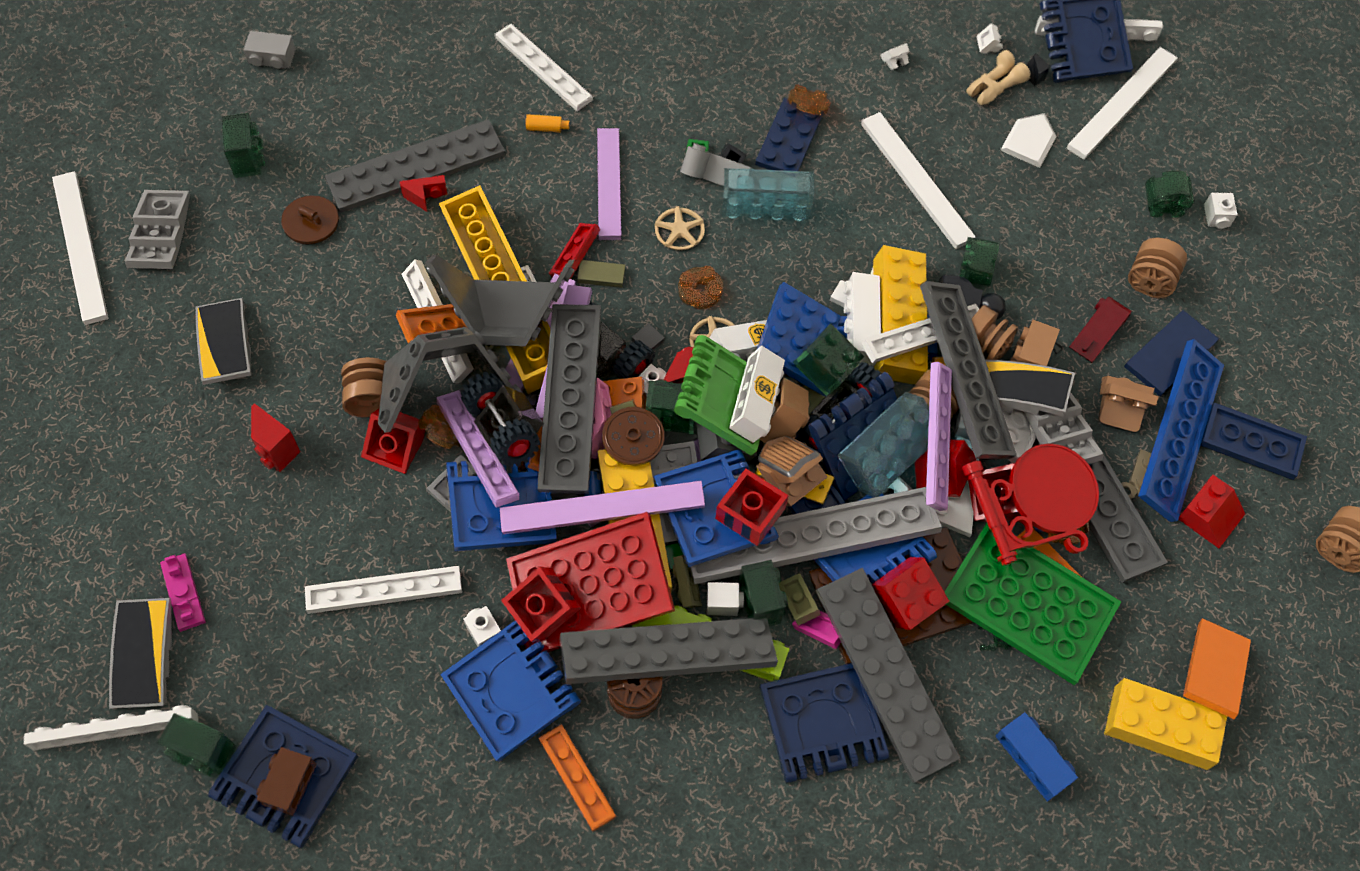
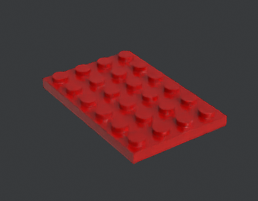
(608, 571)

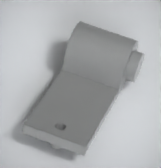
(706, 165)

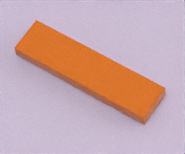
(577, 777)

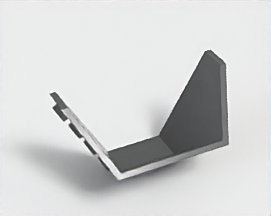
(498, 310)
(404, 365)

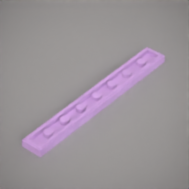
(601, 507)

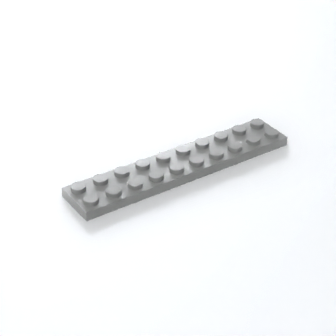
(833, 532)

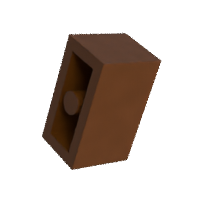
(285, 781)

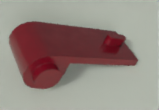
(1100, 328)

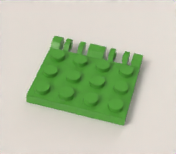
(712, 391)

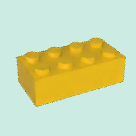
(1166, 724)

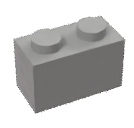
(269, 49)

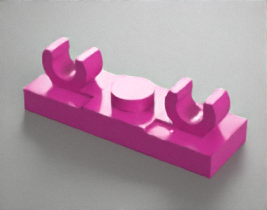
(182, 592)

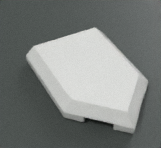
(1030, 139)
(1020, 432)

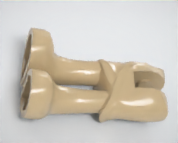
(987, 82)

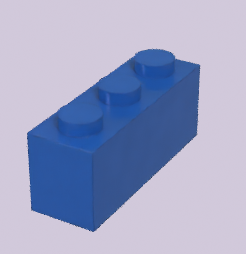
(1037, 756)

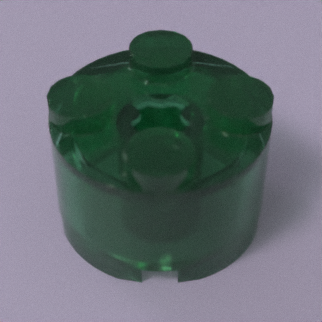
(1169, 194)
(979, 261)

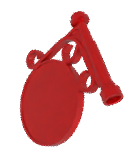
(1050, 491)

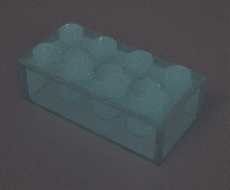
(767, 194)
(888, 445)

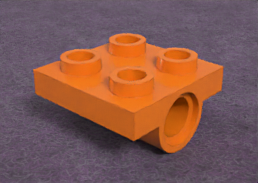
(627, 389)

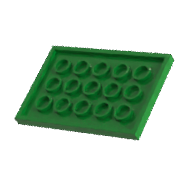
(1033, 605)

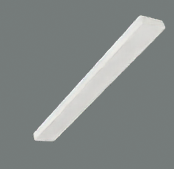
(1121, 103)
(917, 180)
(80, 248)

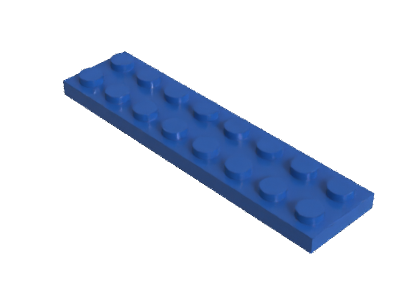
(1181, 431)

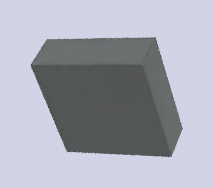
(649, 336)

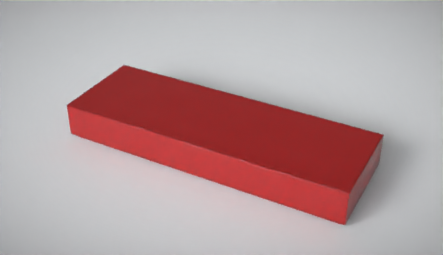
(576, 247)

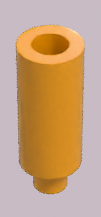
(546, 123)

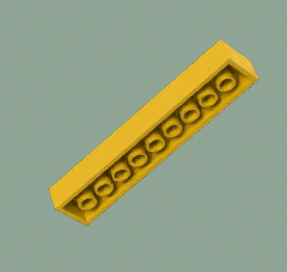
(493, 259)

